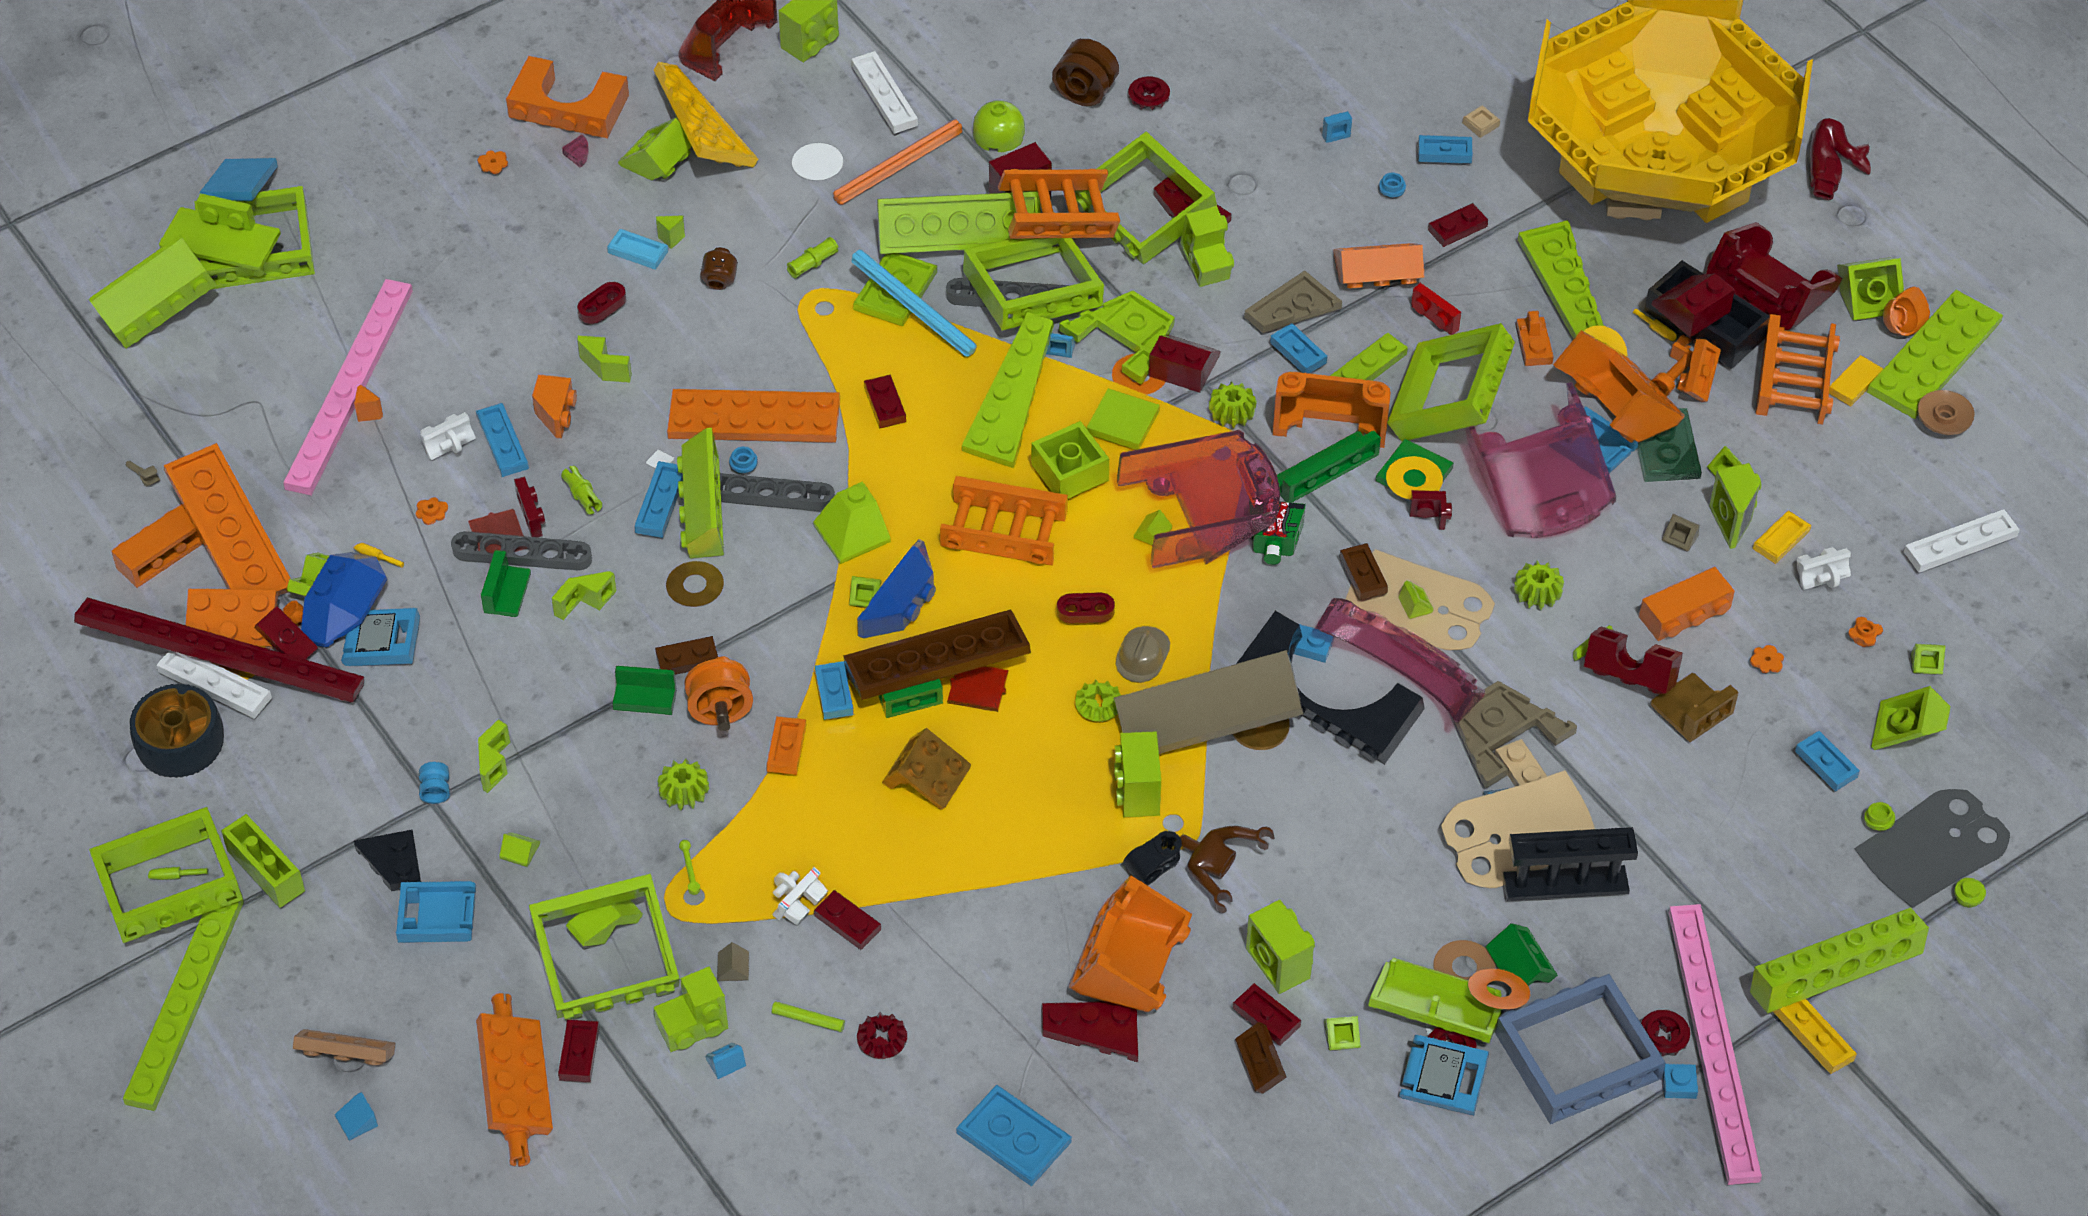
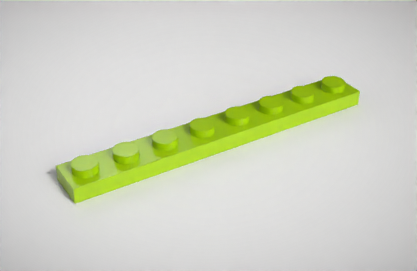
(180, 1007)

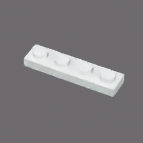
(884, 92)
(1961, 540)
(216, 682)

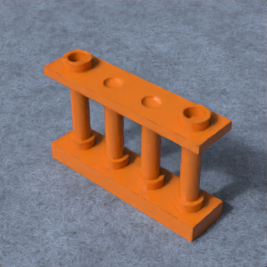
(1058, 225)
(1771, 375)
(1007, 498)

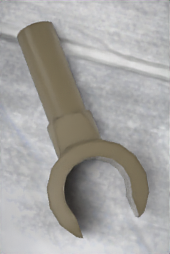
(147, 476)

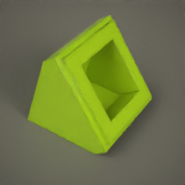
(670, 229)
(1723, 459)
(1152, 524)
(863, 590)
(1414, 600)
(1928, 658)
(518, 848)

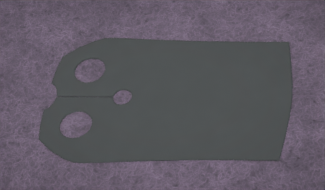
(1922, 857)

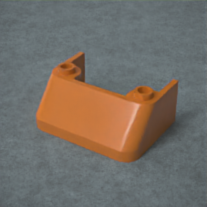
(1621, 386)

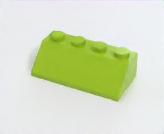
(152, 292)
(701, 496)

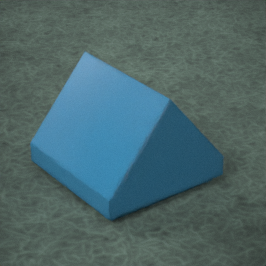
(726, 1060)

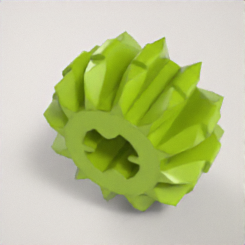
(1232, 404)
(1539, 585)
(683, 784)

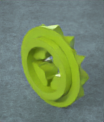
(1088, 706)

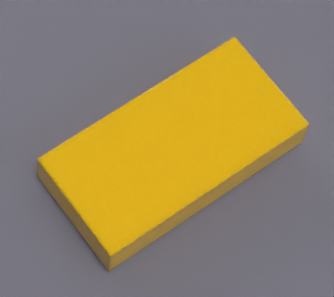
(1854, 380)
(1781, 537)

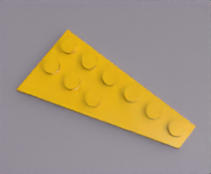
(702, 124)

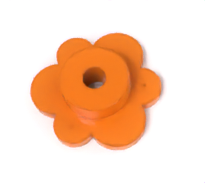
(493, 161)
(431, 510)
(1767, 659)

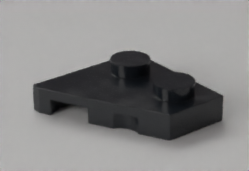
(391, 857)

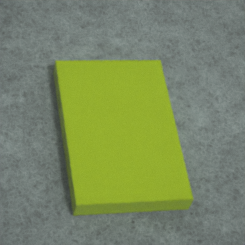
(879, 303)

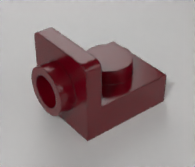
(1431, 504)

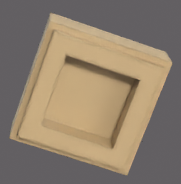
(1481, 121)

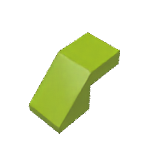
(607, 367)
(312, 567)
(591, 589)
(491, 762)
(596, 925)

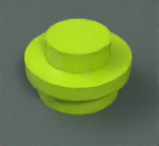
(1879, 816)
(1969, 892)

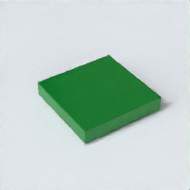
(1414, 477)

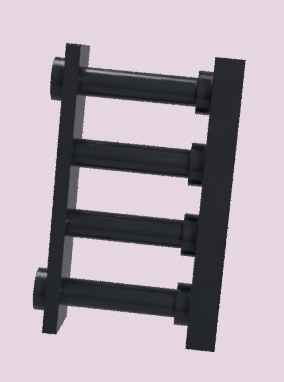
(1568, 848)

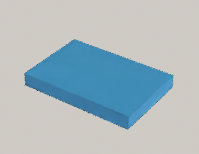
(240, 178)
(1014, 1135)

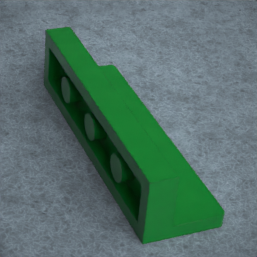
(1328, 465)

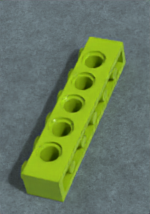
(1839, 960)

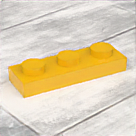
(1816, 1035)

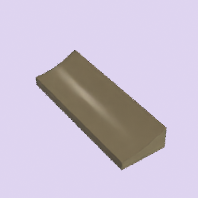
(1214, 702)

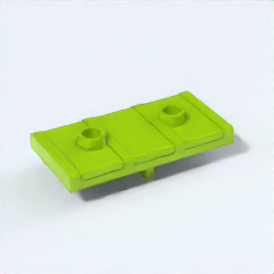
(1434, 999)

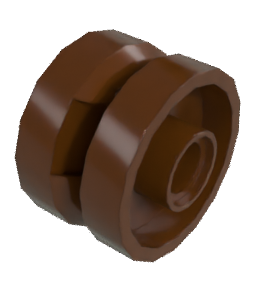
(1085, 72)

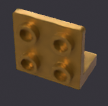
(1695, 706)
(929, 768)

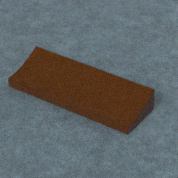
(936, 654)

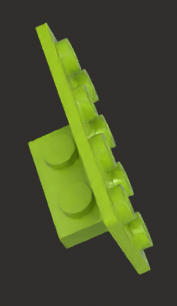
(223, 232)

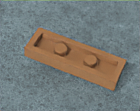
(343, 1046)

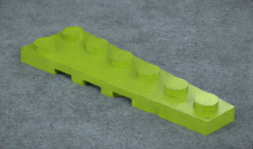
(1561, 272)
(1005, 410)

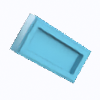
(637, 249)

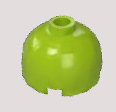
(998, 126)

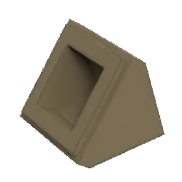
(1681, 532)
(733, 963)

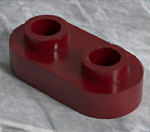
(601, 302)
(1085, 607)

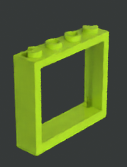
(1141, 148)
(278, 265)
(1044, 304)
(1408, 416)
(156, 842)
(593, 899)

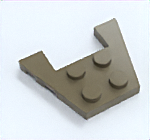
(1500, 718)

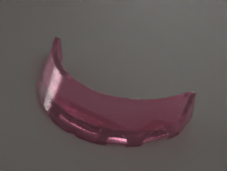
(1405, 653)

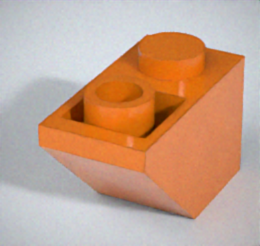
(553, 401)

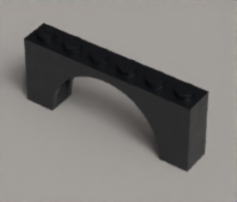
(1371, 728)

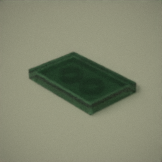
(1671, 454)

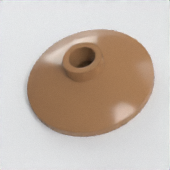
(1946, 412)

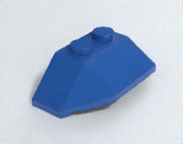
(900, 595)
(341, 596)

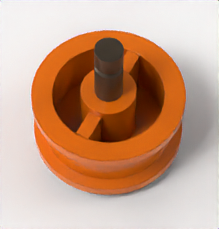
(718, 692)

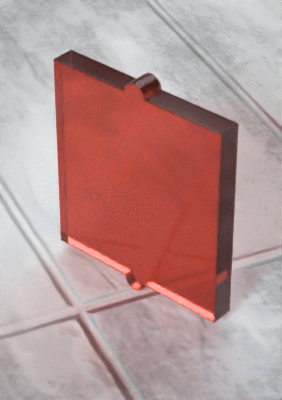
(498, 523)
(979, 688)

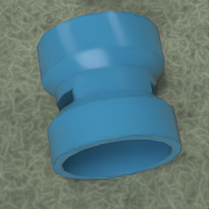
(434, 782)

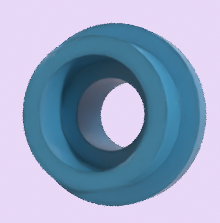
(1392, 185)
(743, 460)

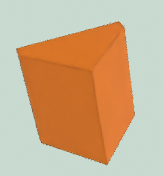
(367, 405)

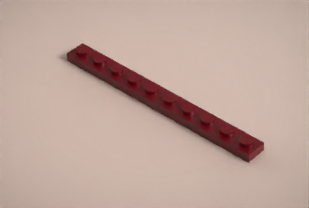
(219, 649)

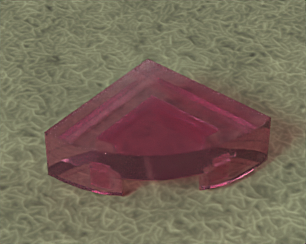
(577, 150)

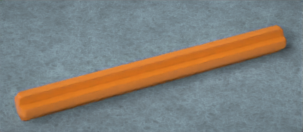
(897, 162)

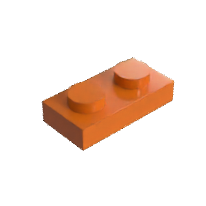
(786, 745)

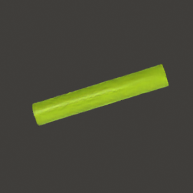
(808, 1016)

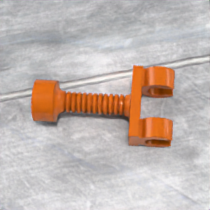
(1680, 352)

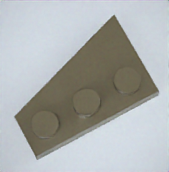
(1291, 303)

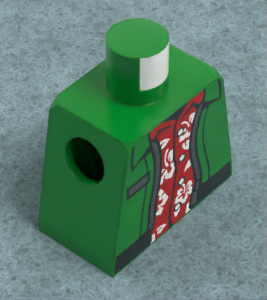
(1283, 535)

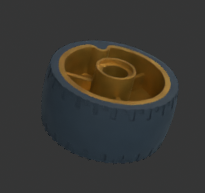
(176, 730)

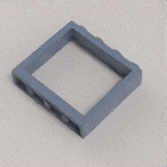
(1595, 1091)

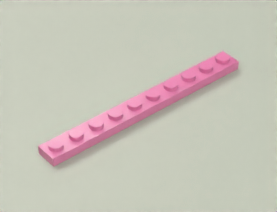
(340, 400)
(1714, 1045)

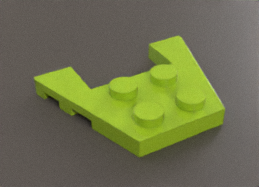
(1130, 321)

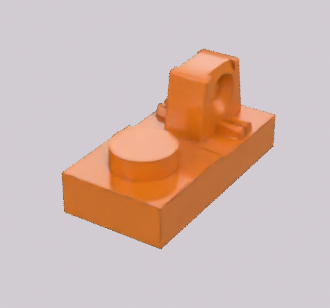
(1534, 340)
(1702, 371)

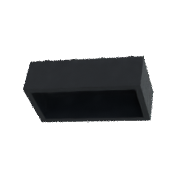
(1733, 333)

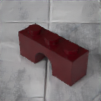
(1609, 656)

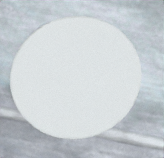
(817, 161)

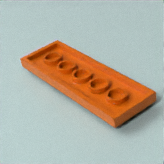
(755, 415)
(226, 521)

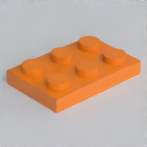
(231, 612)

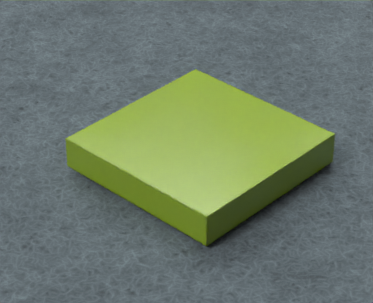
(1123, 419)

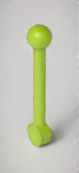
(693, 887)

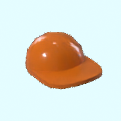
(1906, 312)

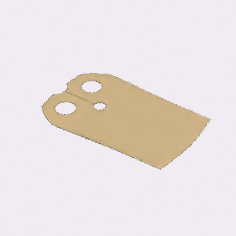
(1440, 590)
(1532, 807)

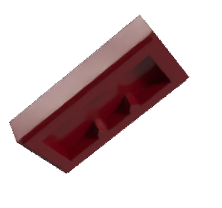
(285, 635)

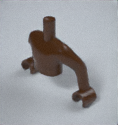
(1215, 858)

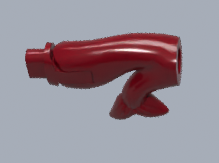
(1825, 163)

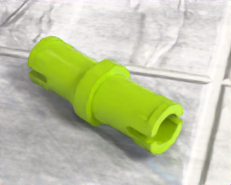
(812, 257)
(581, 489)

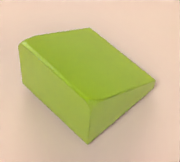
(1342, 1032)

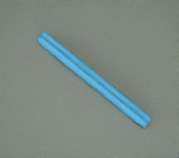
(913, 303)

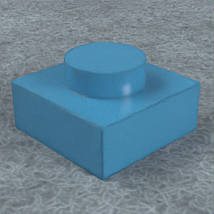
(1337, 127)
(1680, 1081)

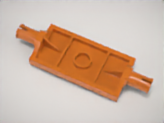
(513, 1077)

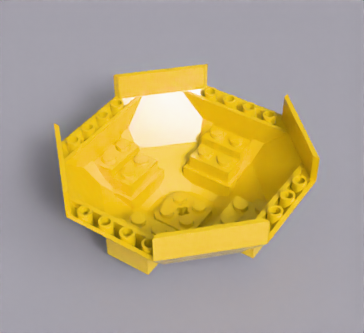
(1668, 105)

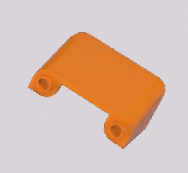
(1331, 399)
(1130, 947)

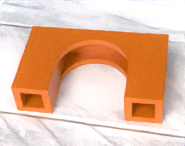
(590, 116)

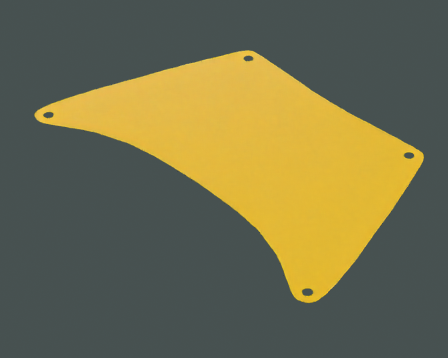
(1039, 769)

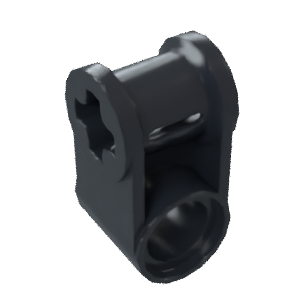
(1154, 857)

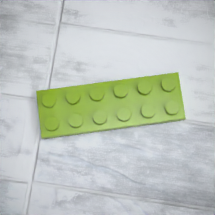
(947, 221)
(1935, 352)

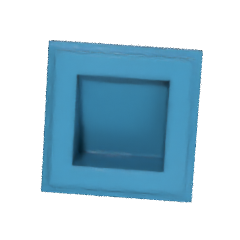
(1061, 345)
(356, 1117)

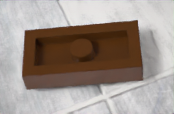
(1363, 571)
(686, 655)
(1260, 1057)

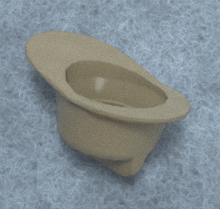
(1142, 654)

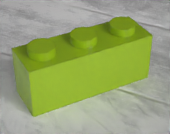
(263, 860)

